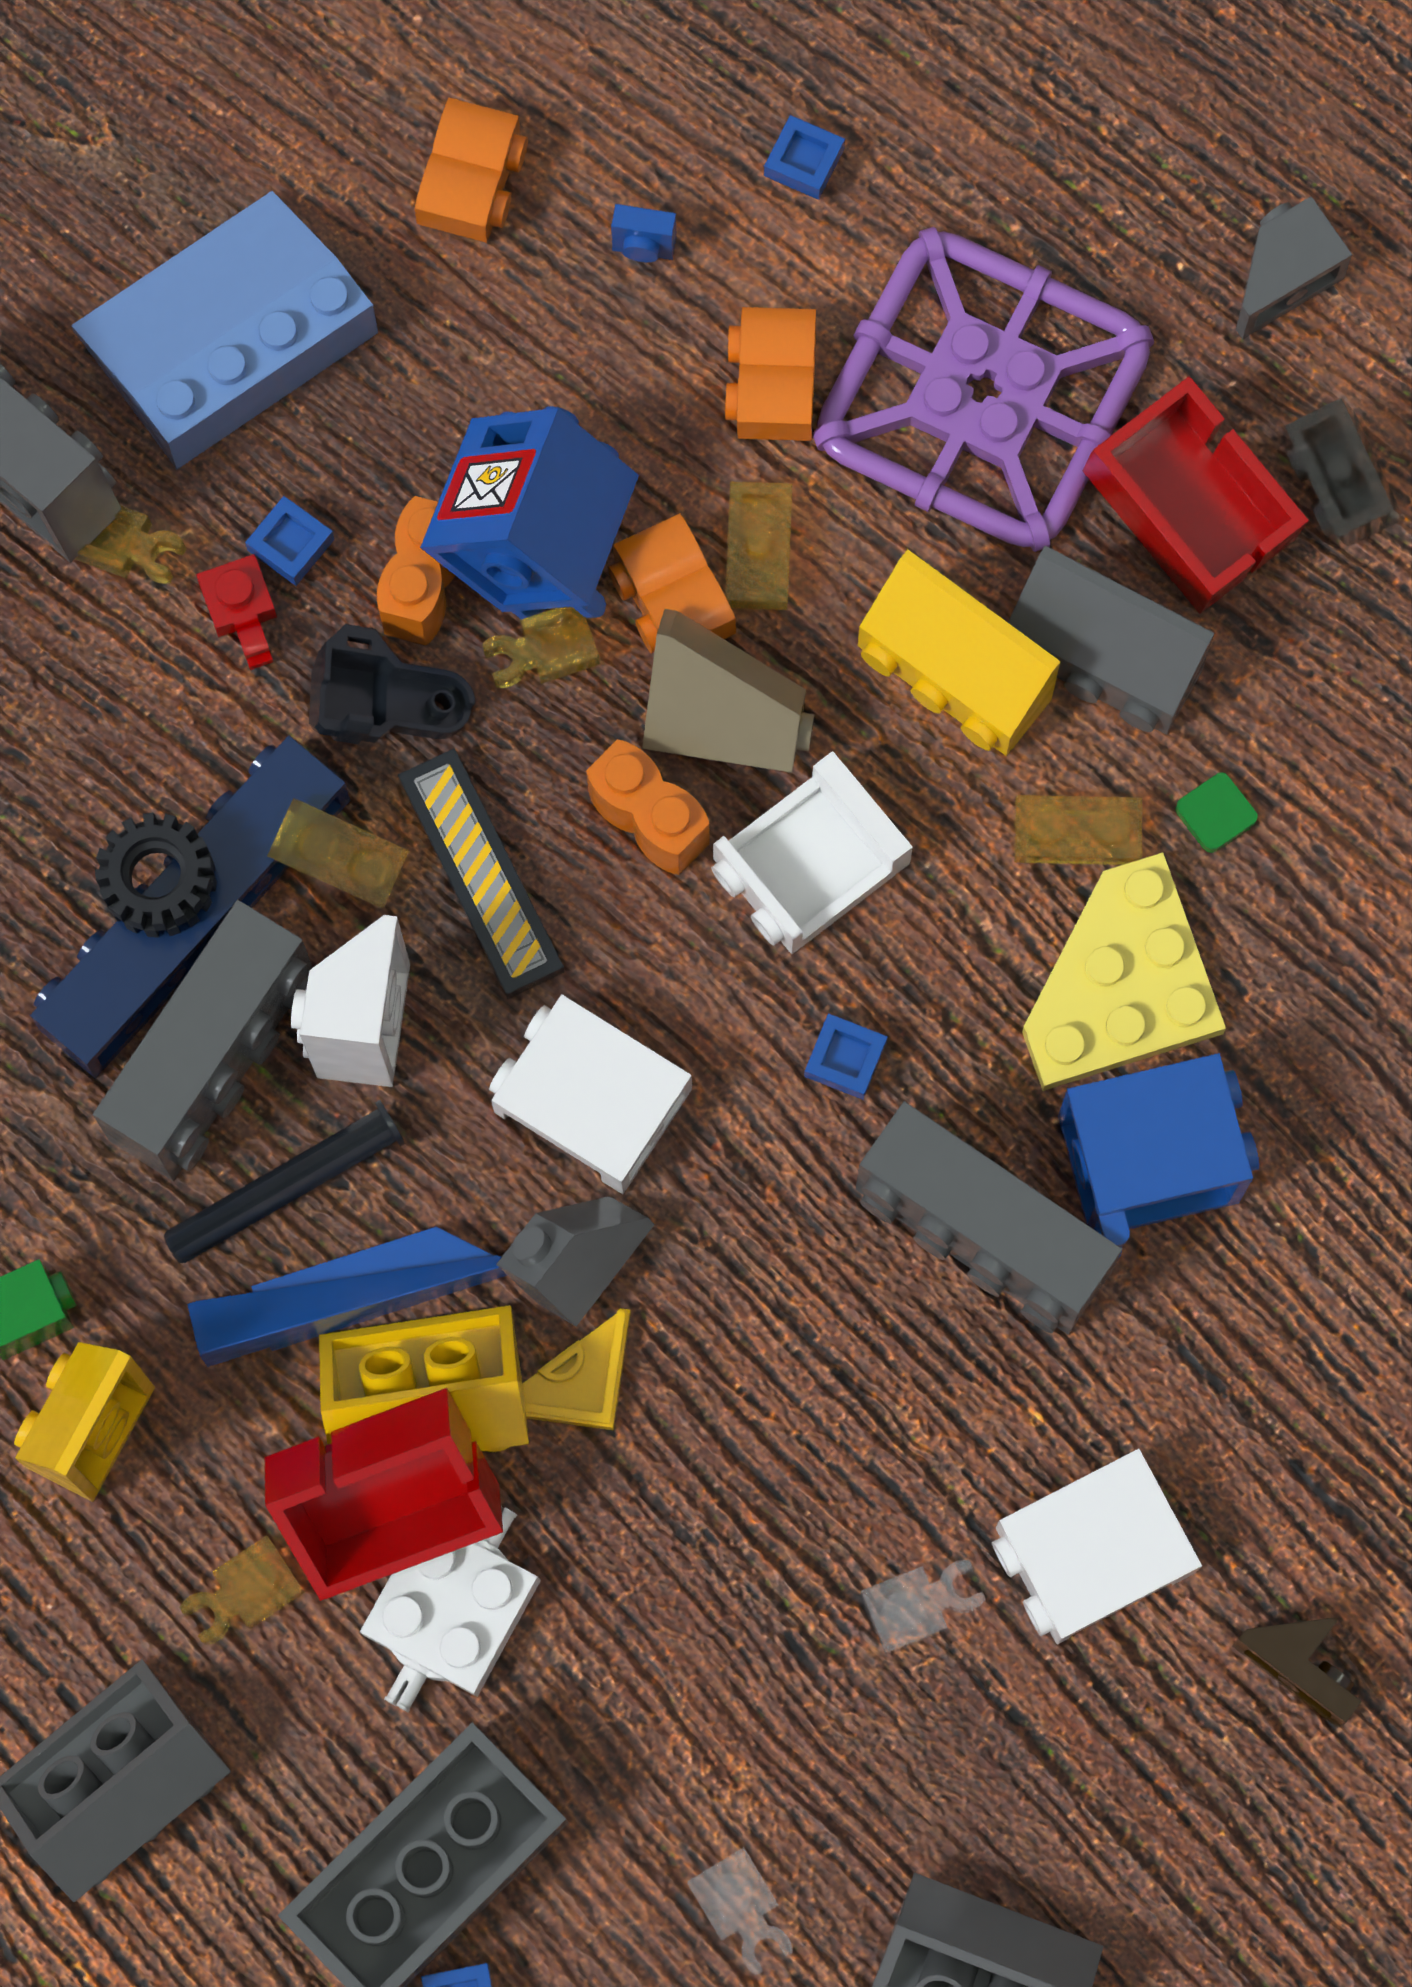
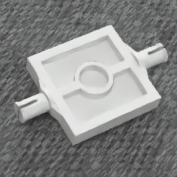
(451, 1616)

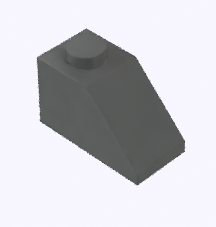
(1290, 263)
(574, 1253)

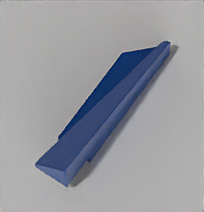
(339, 1294)

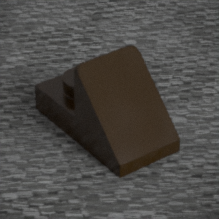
(1284, 1656)

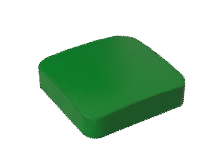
(1216, 812)

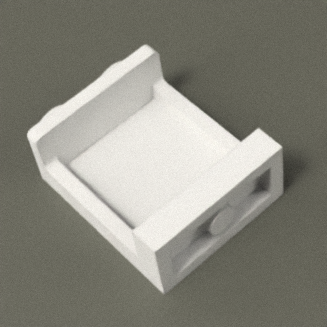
(811, 856)
(590, 1091)
(1094, 1547)

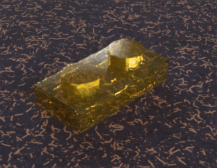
(758, 545)
(1077, 829)
(338, 853)

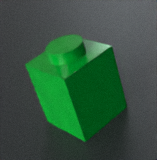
(32, 1308)

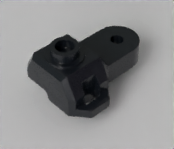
(372, 693)

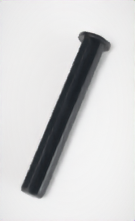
(282, 1185)

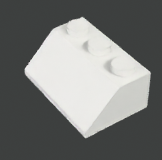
(356, 1007)

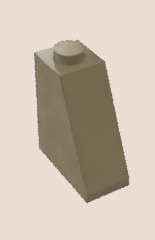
(721, 701)

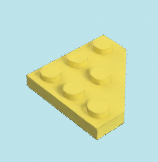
(1123, 981)

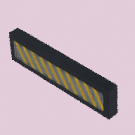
(481, 873)

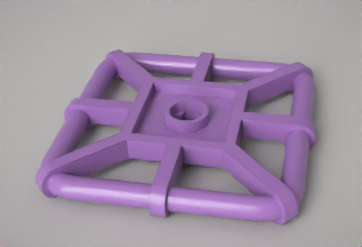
(973, 351)

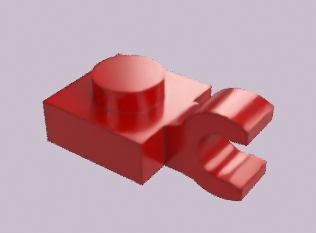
(238, 604)

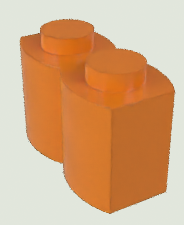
(469, 170)
(774, 373)
(668, 571)
(413, 582)
(634, 798)

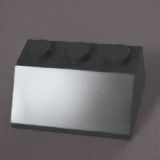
(1112, 641)
(108, 1781)
(969, 1942)

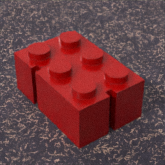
(1191, 508)
(383, 1494)

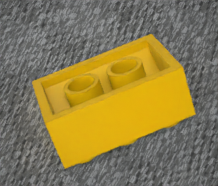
(957, 655)
(402, 1361)

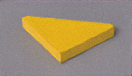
(582, 1380)

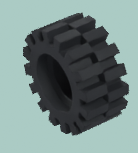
(146, 838)

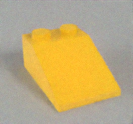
(84, 1419)

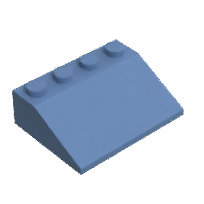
(227, 327)

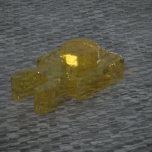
(128, 542)
(553, 643)
(252, 1586)

